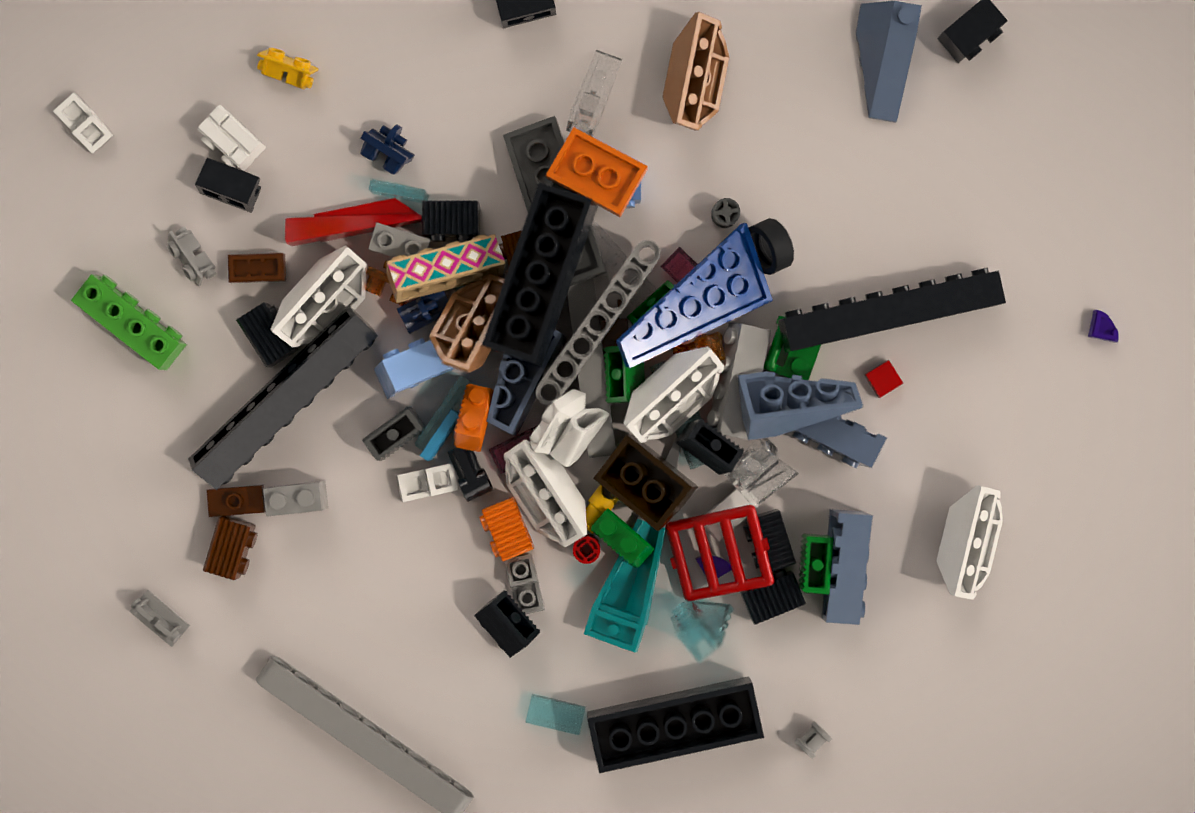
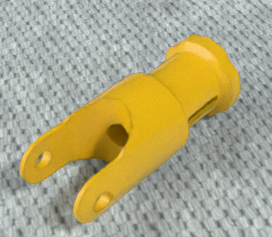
(597, 505)

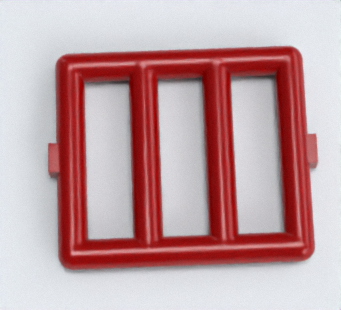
(714, 588)

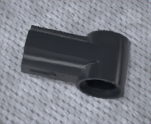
(472, 478)

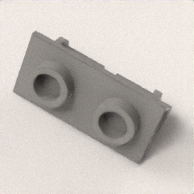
(396, 241)
(183, 247)
(159, 618)

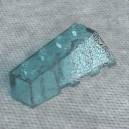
(701, 626)

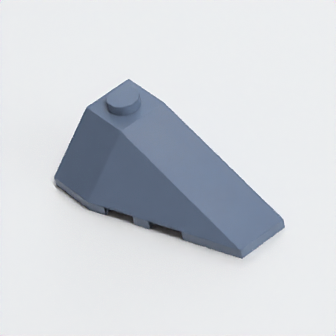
(886, 46)
(784, 404)

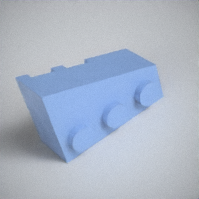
(409, 367)

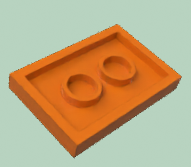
(596, 172)

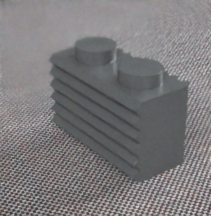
(394, 434)

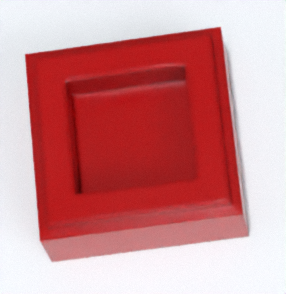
(883, 379)

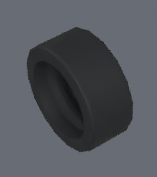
(772, 245)

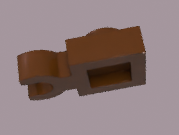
(616, 330)

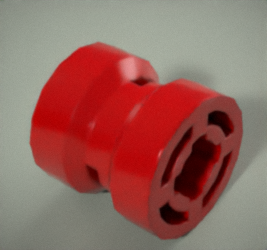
(587, 544)

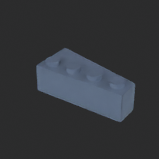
(517, 387)

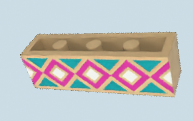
(444, 267)

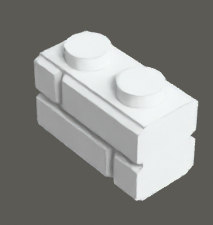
(231, 138)

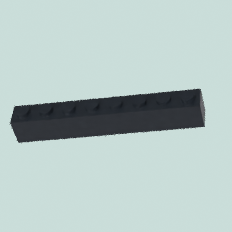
(891, 311)
(282, 398)

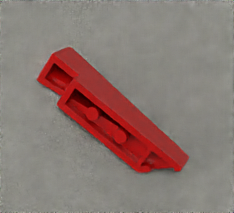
(349, 222)

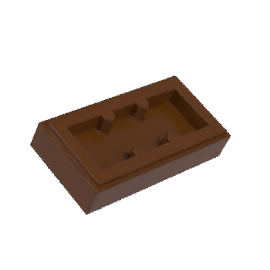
(257, 268)
(235, 500)

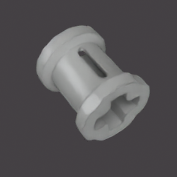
(813, 740)

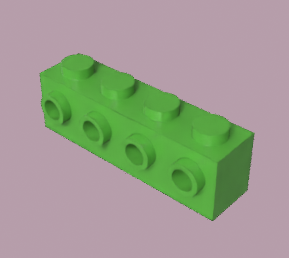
(129, 322)

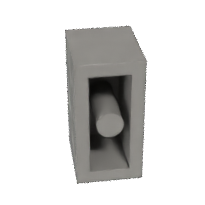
(295, 498)

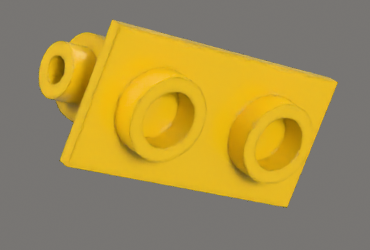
(276, 63)

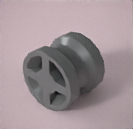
(725, 208)

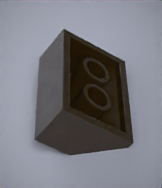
(645, 482)

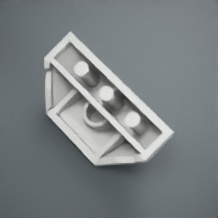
(321, 296)
(673, 394)
(546, 494)
(970, 541)

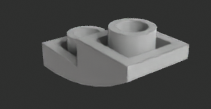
(525, 583)

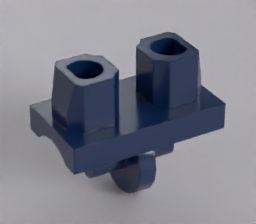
(376, 142)
(423, 311)

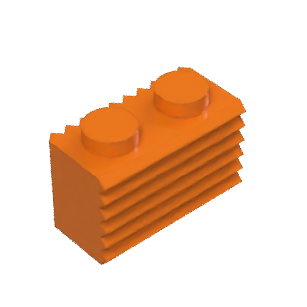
(472, 418)
(507, 529)

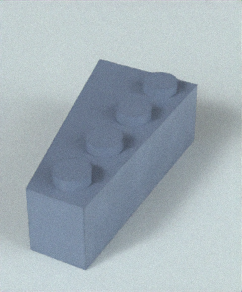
(845, 439)
(848, 570)

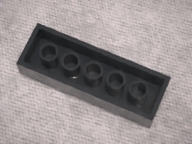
(540, 274)
(674, 724)

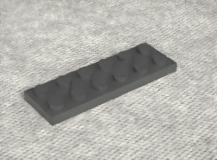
(532, 154)

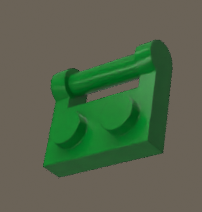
(796, 363)

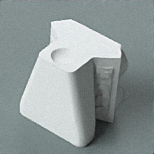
(567, 428)

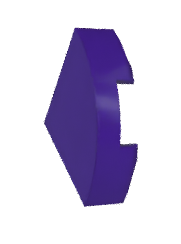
(1103, 327)
(721, 565)

